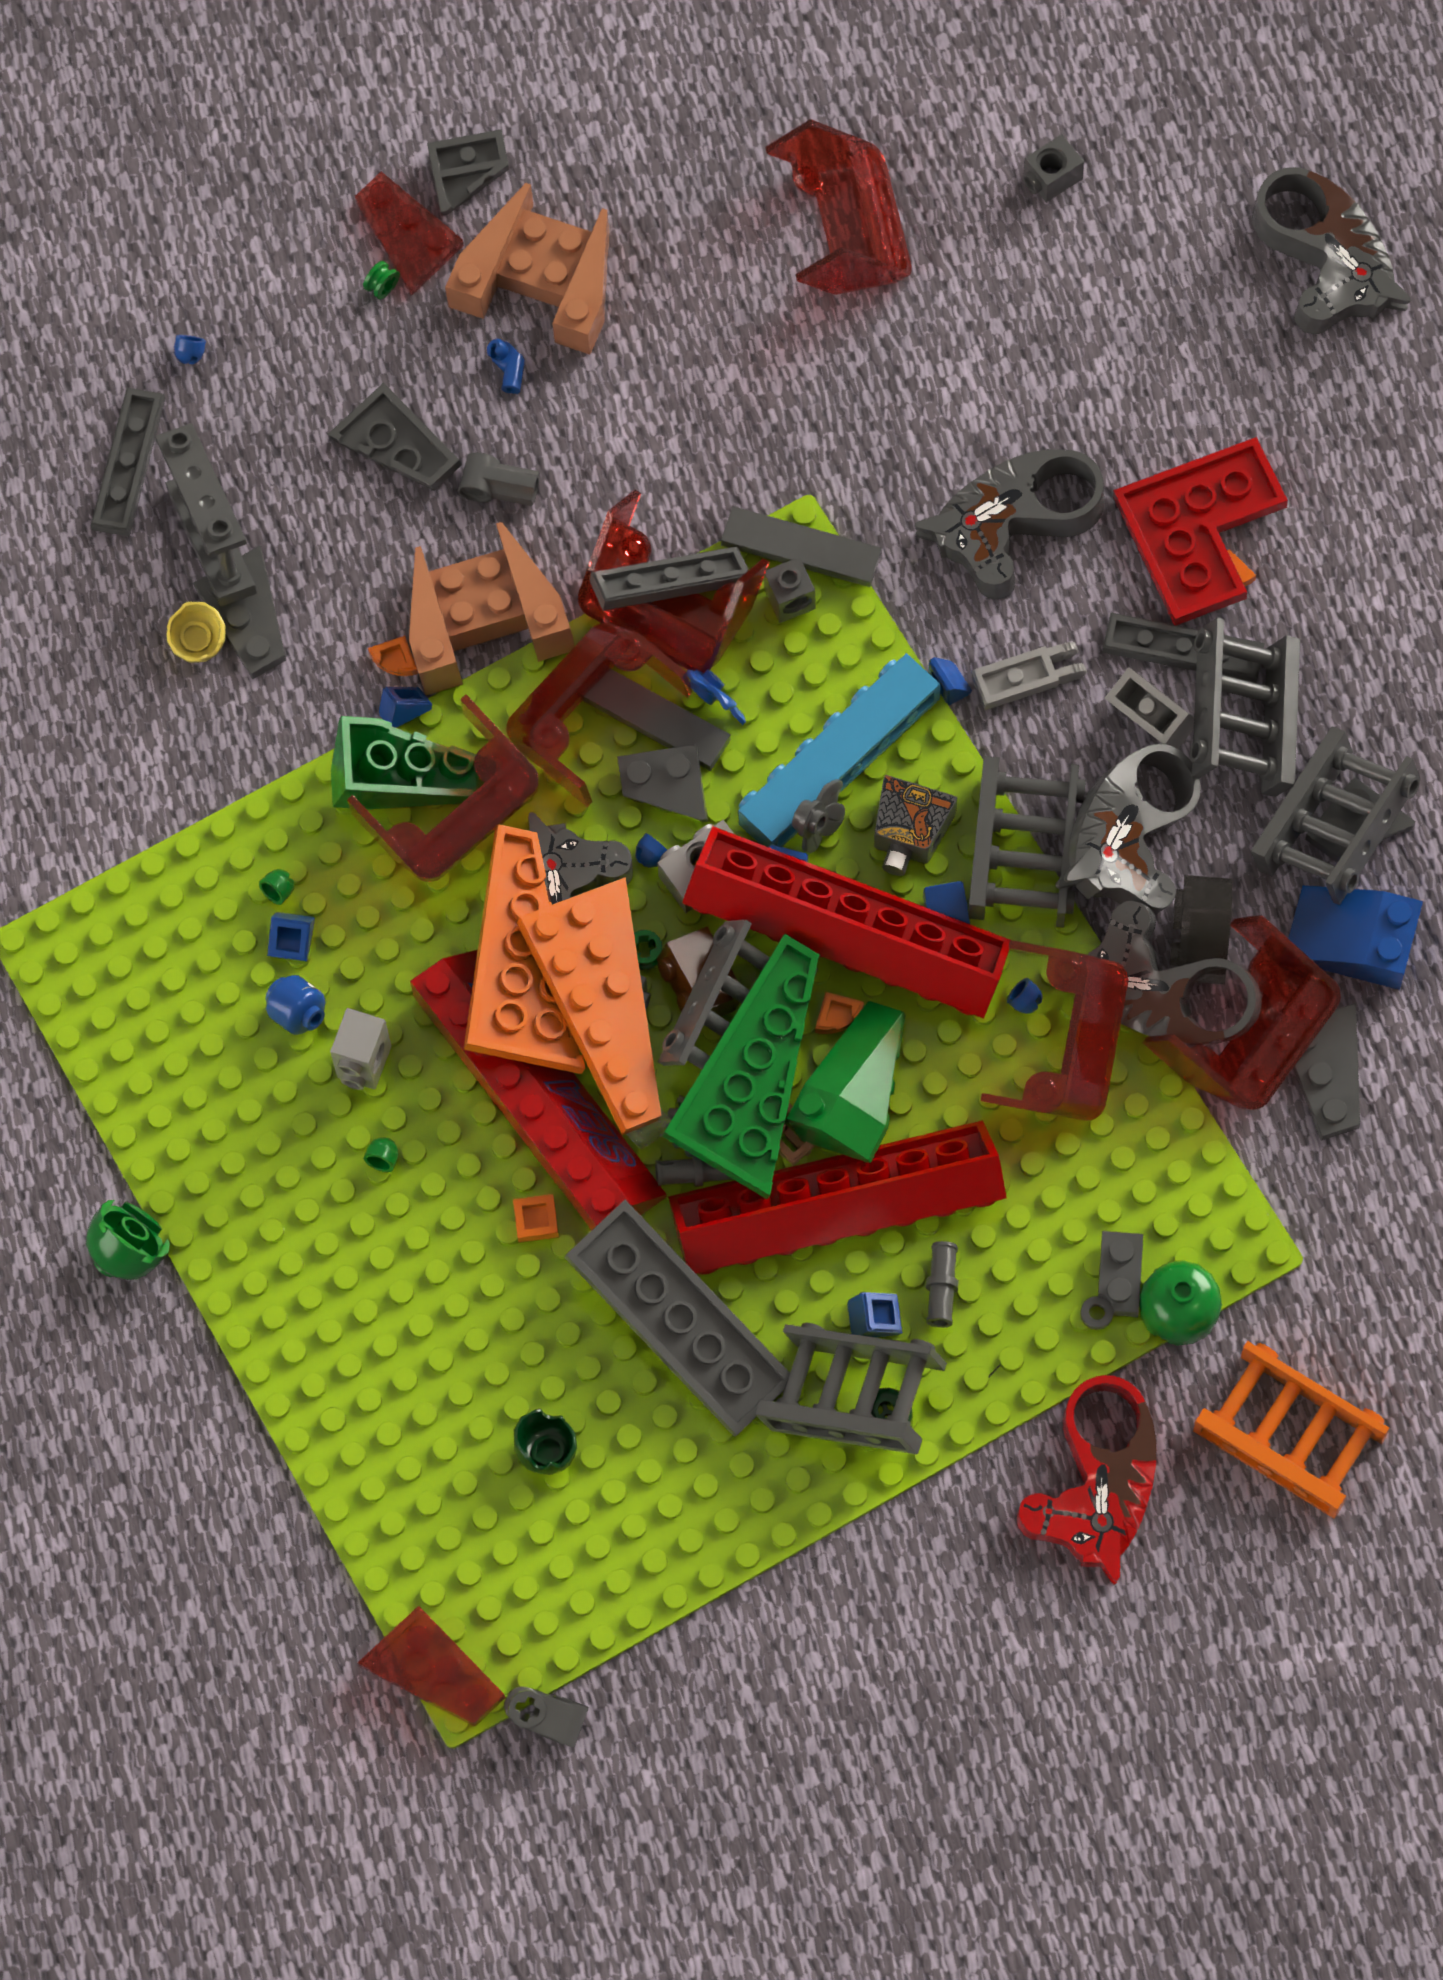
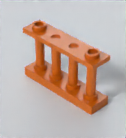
(1254, 1447)

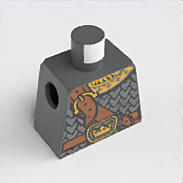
(911, 823)

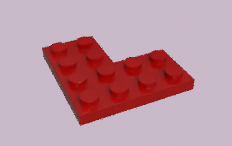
(1179, 520)

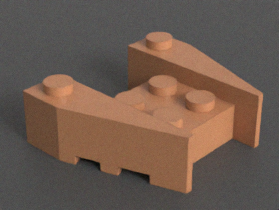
(538, 261)
(479, 604)

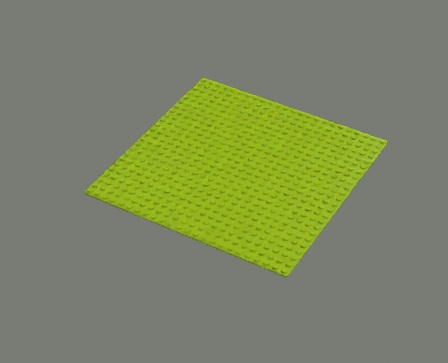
(402, 1319)

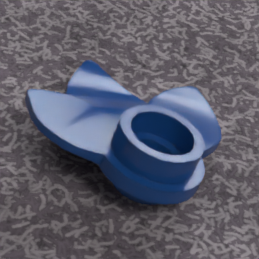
(709, 688)

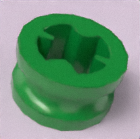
(381, 280)
(653, 940)

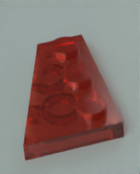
(408, 232)
(433, 1668)

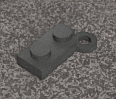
(1117, 1279)

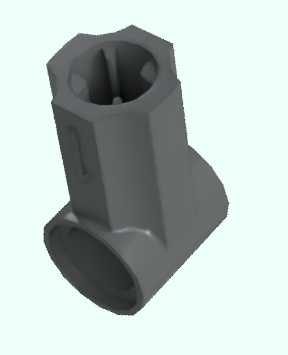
(488, 479)

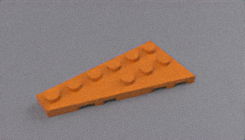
(594, 975)
(510, 1001)

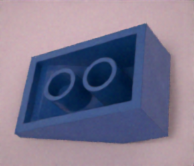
(1361, 937)

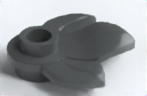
(819, 816)

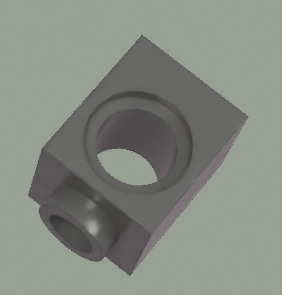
(1056, 155)
(789, 590)

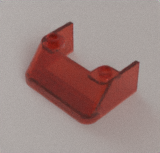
(854, 206)
(684, 628)
(537, 723)
(507, 786)
(1293, 1011)
(1091, 1039)

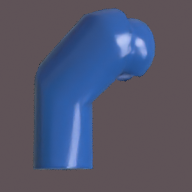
(510, 362)

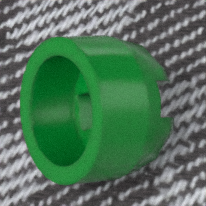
(277, 886)
(382, 1154)

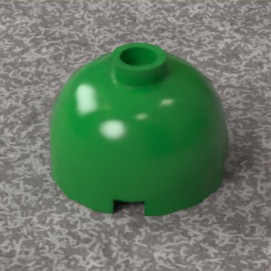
(125, 1241)
(1180, 1302)

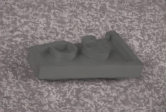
(396, 438)
(251, 621)
(1330, 1075)

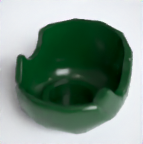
(544, 1442)

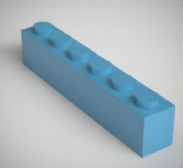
(841, 750)

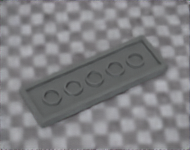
(678, 1317)

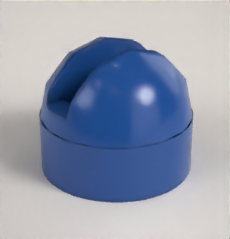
(189, 348)
(649, 851)
(1025, 996)

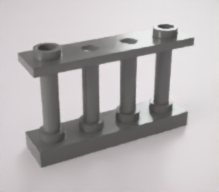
(206, 515)
(1277, 695)
(1316, 786)
(993, 820)
(728, 943)
(858, 1425)

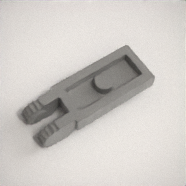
(1025, 675)

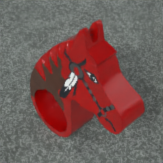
(1106, 1511)

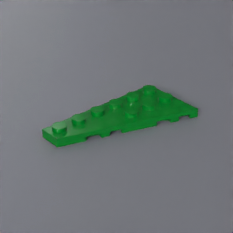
(745, 1088)

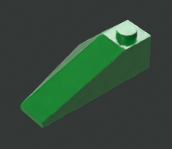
(397, 768)
(850, 1090)

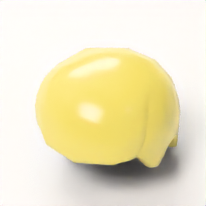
(196, 632)

